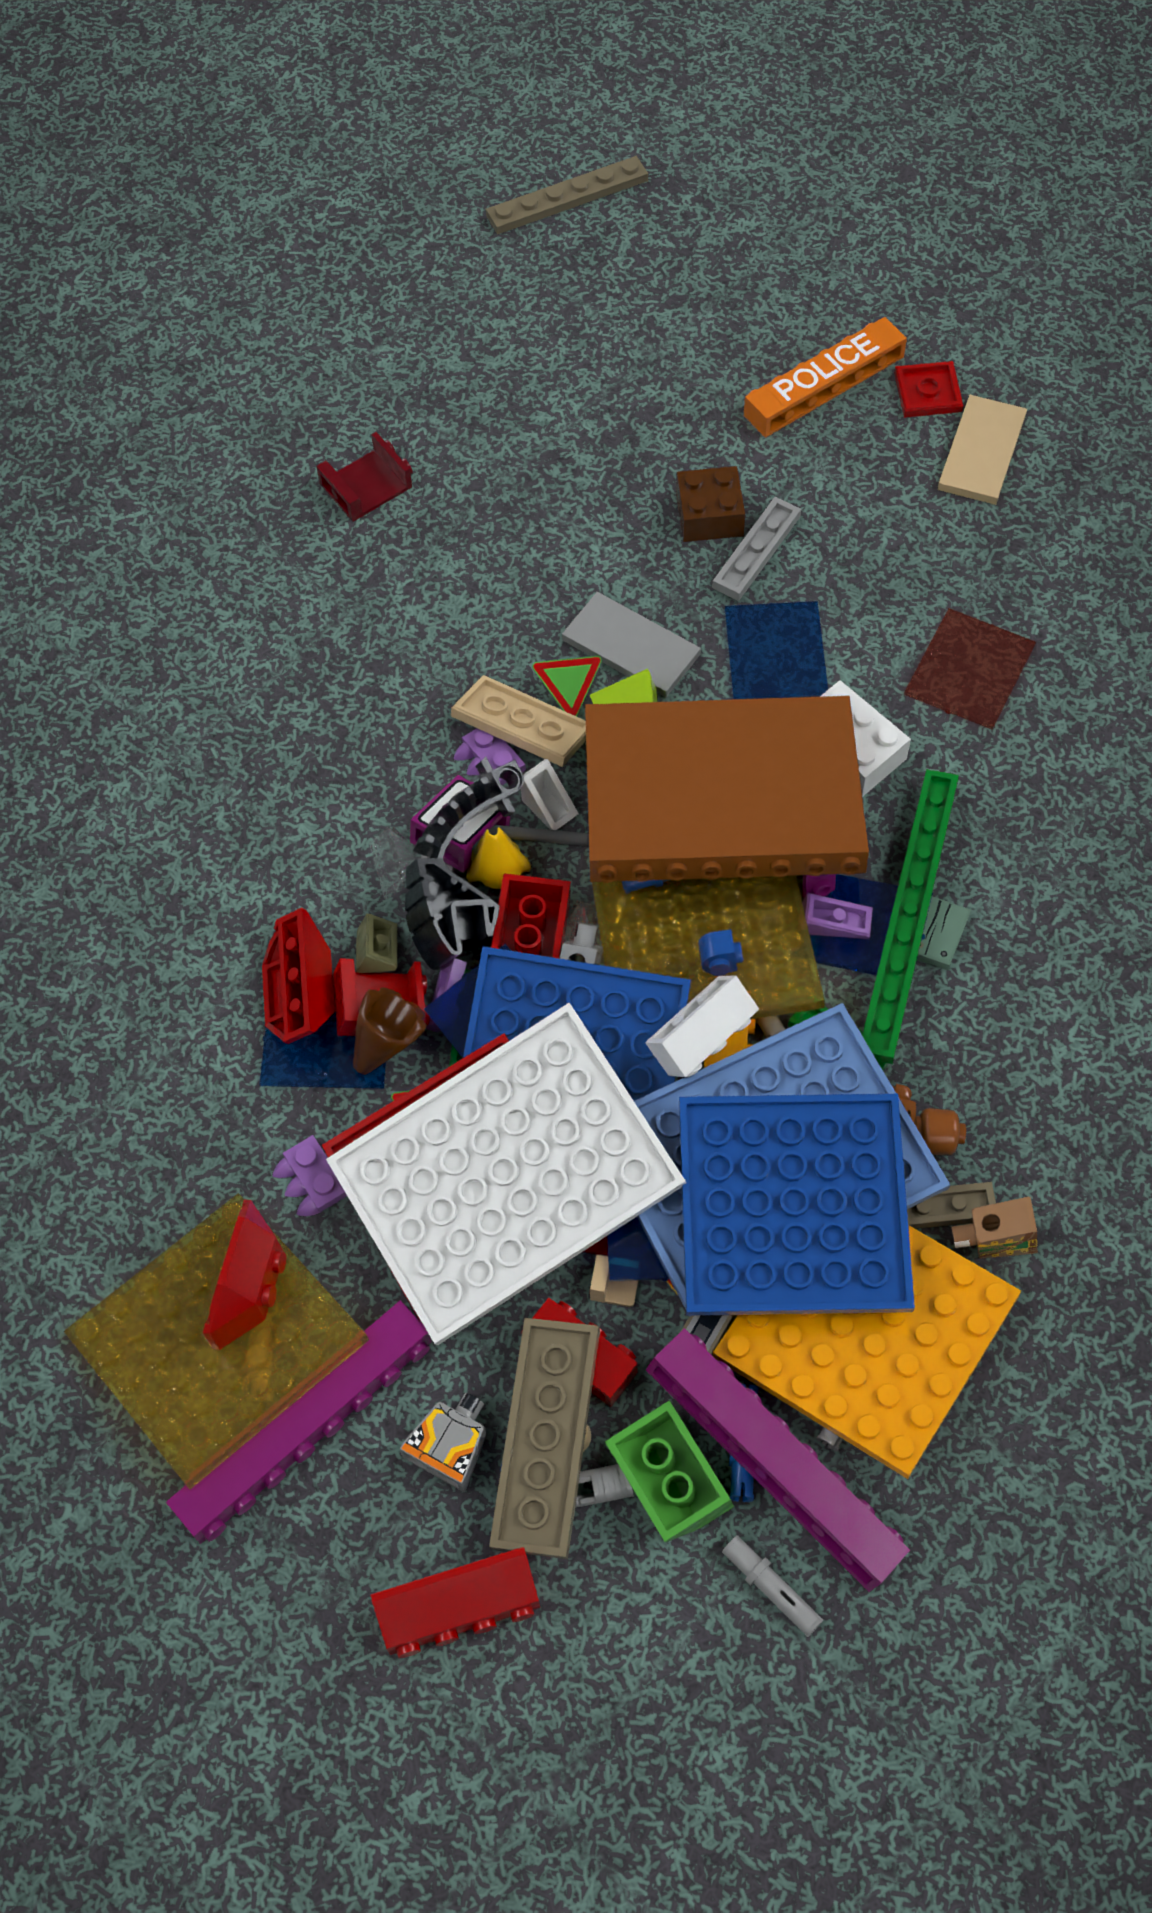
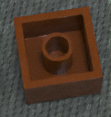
(710, 503)

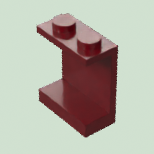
(367, 480)

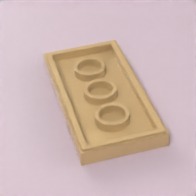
(982, 449)
(521, 720)

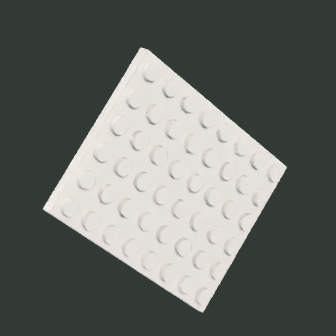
(504, 1173)

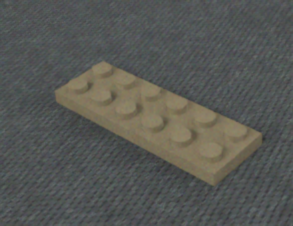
(545, 1438)

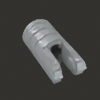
(608, 1485)

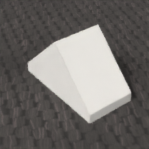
(547, 796)

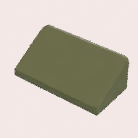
(376, 945)

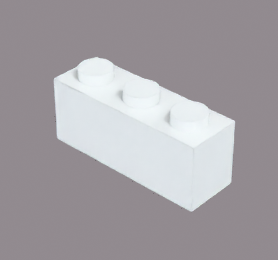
(702, 1026)

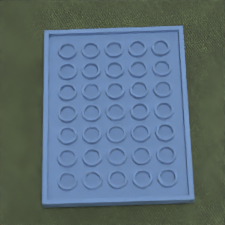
(807, 1059)

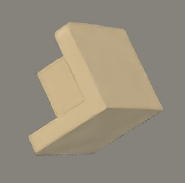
(613, 1292)

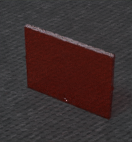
(970, 668)

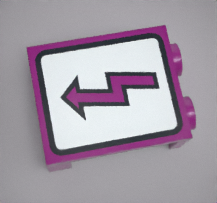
(459, 850)

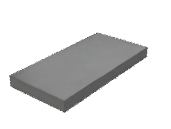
(631, 642)

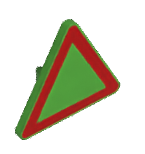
(568, 680)

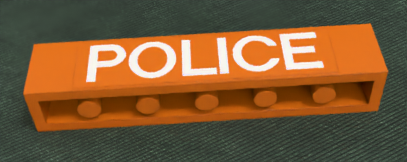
(824, 376)

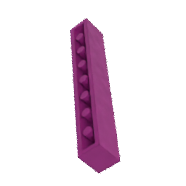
(291, 1436)
(778, 1460)

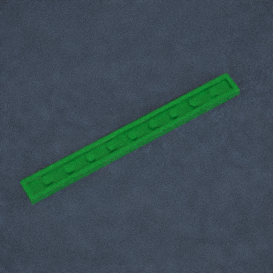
(909, 915)

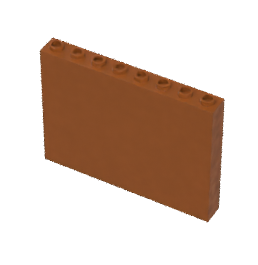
(724, 789)

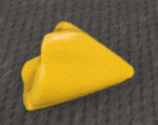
(494, 857)

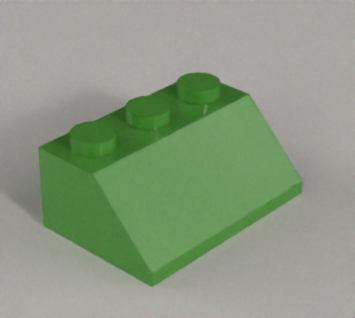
(669, 1473)

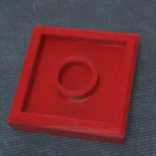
(928, 389)

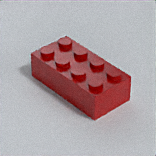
(532, 915)

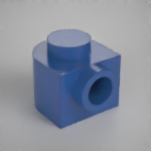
(719, 952)

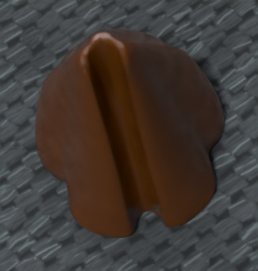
(384, 1028)

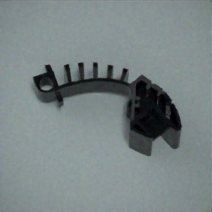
(439, 902)

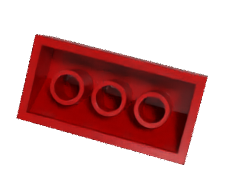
(456, 1602)

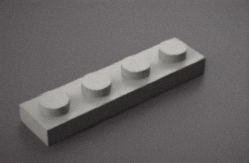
(756, 548)

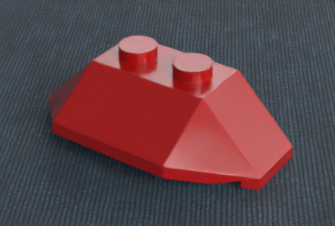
(297, 978)
(246, 1279)

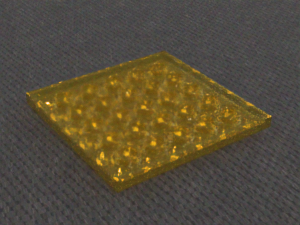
(662, 926)
(179, 1389)

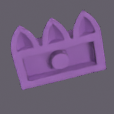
(482, 745)
(312, 1177)

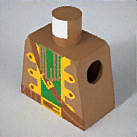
(1000, 1229)

